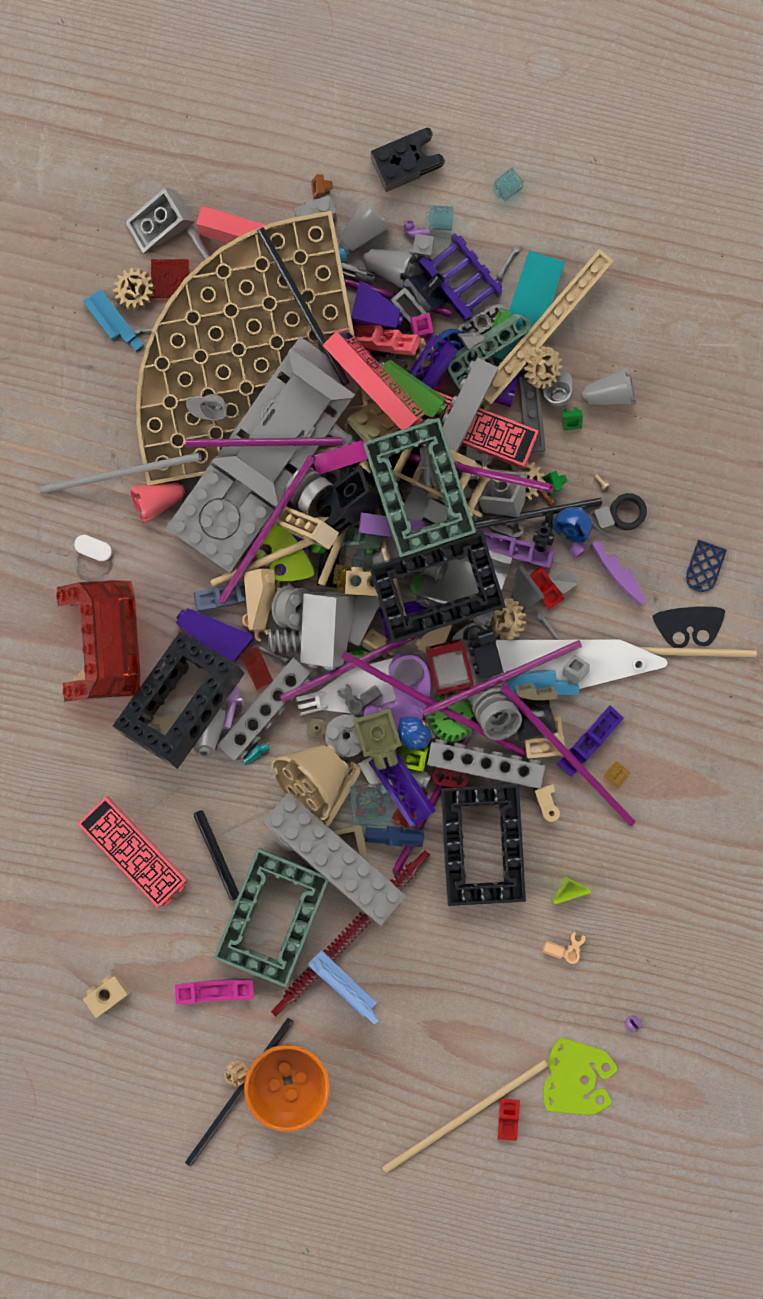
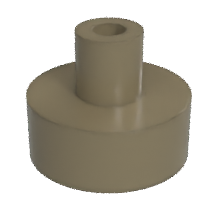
(321, 728)

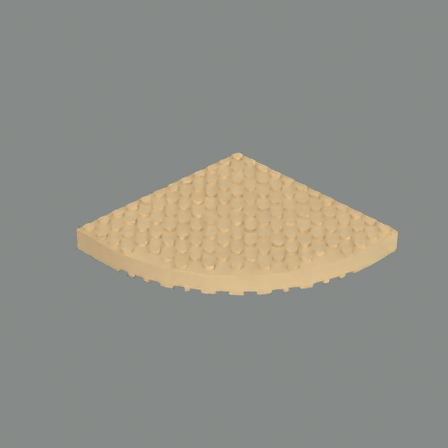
(231, 333)

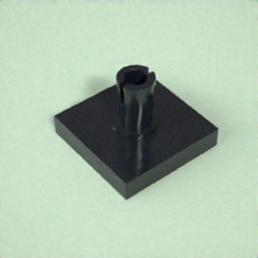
(426, 290)

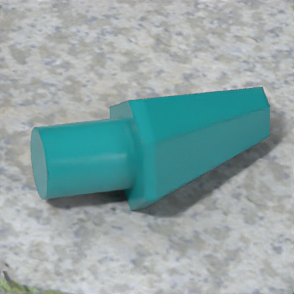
(255, 752)

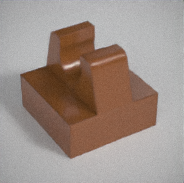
(320, 186)

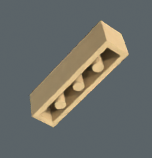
(307, 527)

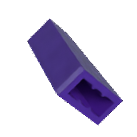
(215, 634)

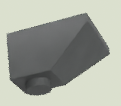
(525, 590)

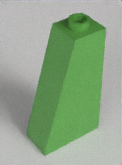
(425, 397)

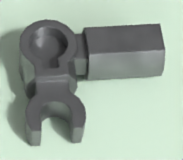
(354, 704)

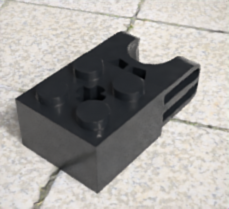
(409, 157)
(348, 499)

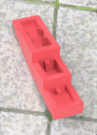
(389, 341)

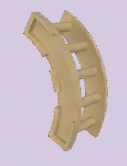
(434, 491)

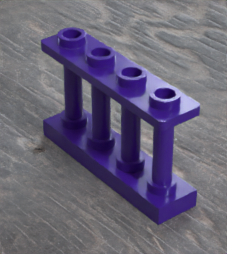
(453, 295)

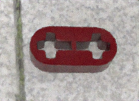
(448, 782)

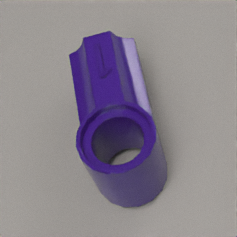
(507, 395)

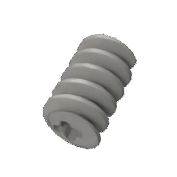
(284, 640)

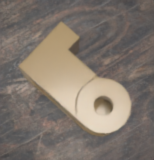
(546, 804)

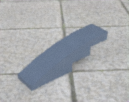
(209, 598)

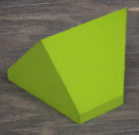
(413, 758)
(568, 890)

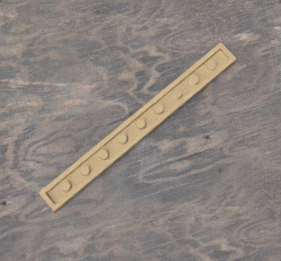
(548, 322)

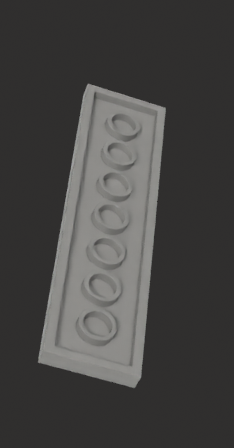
(334, 859)

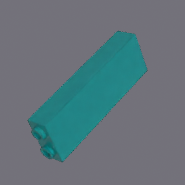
(532, 295)

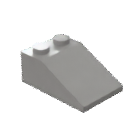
(159, 220)

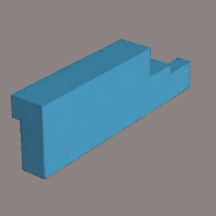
(111, 319)
(543, 679)

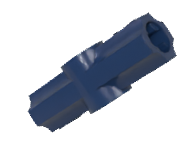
(394, 836)

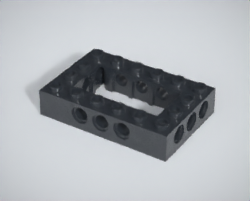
(486, 600)
(198, 713)
(513, 887)

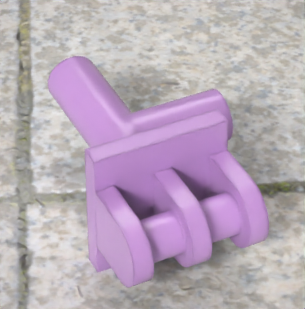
(232, 701)

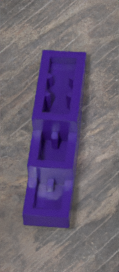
(592, 739)

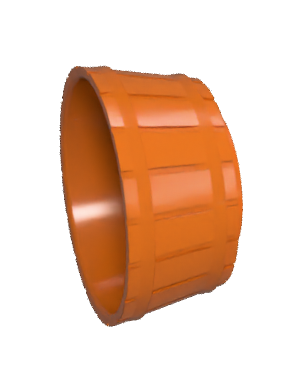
(291, 1105)

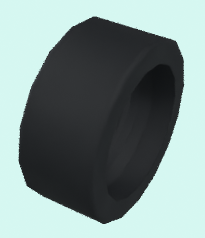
(642, 511)

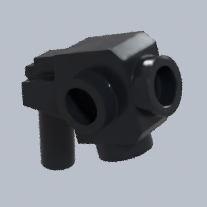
(544, 536)

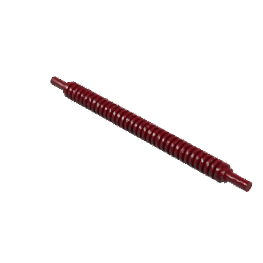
(291, 995)

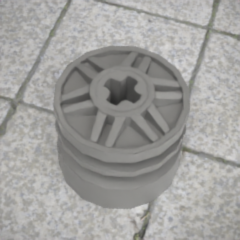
(309, 492)
(496, 714)

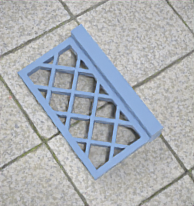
(344, 985)

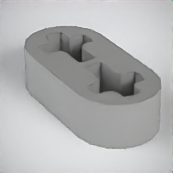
(506, 531)

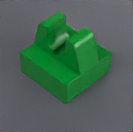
(572, 419)
(557, 481)

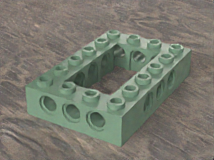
(460, 520)
(230, 948)

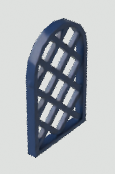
(711, 546)

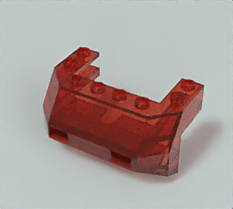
(108, 639)

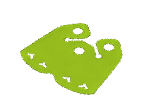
(566, 1076)

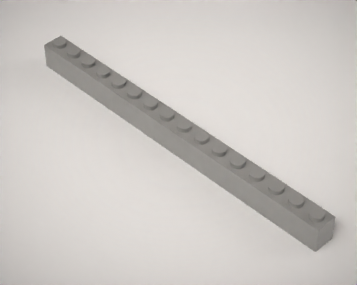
(455, 429)

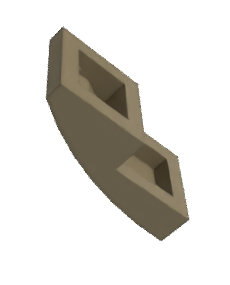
(530, 692)

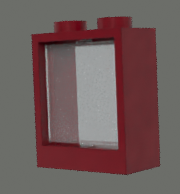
(450, 667)

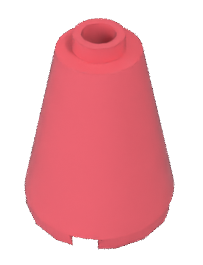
(156, 498)

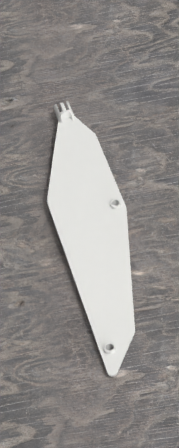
(607, 659)

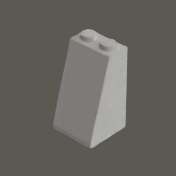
(326, 628)

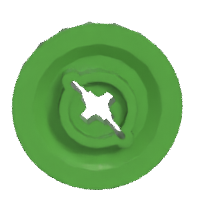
(447, 729)

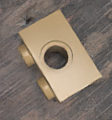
(97, 1003)

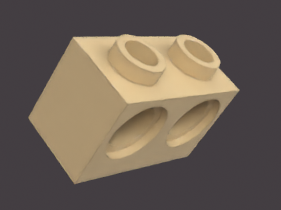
(364, 588)

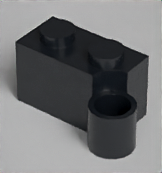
(485, 654)

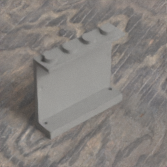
(460, 582)

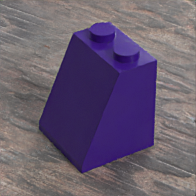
(374, 309)

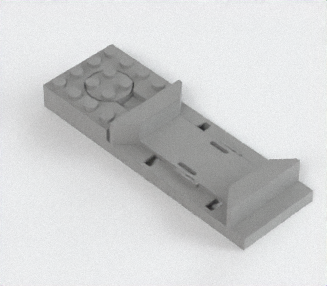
(249, 481)

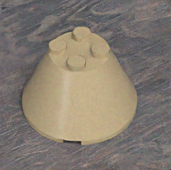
(311, 777)

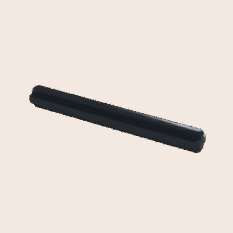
(216, 855)

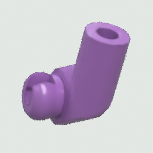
(411, 229)

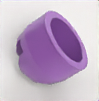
(577, 549)
(629, 1026)

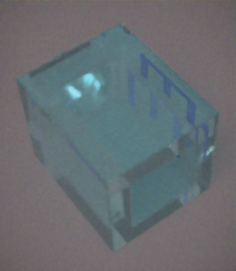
(507, 184)
(440, 217)

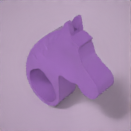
(404, 704)

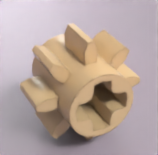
(236, 1073)

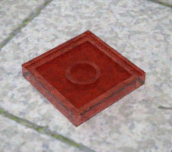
(168, 276)

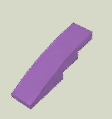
(379, 524)
(518, 550)
(624, 579)

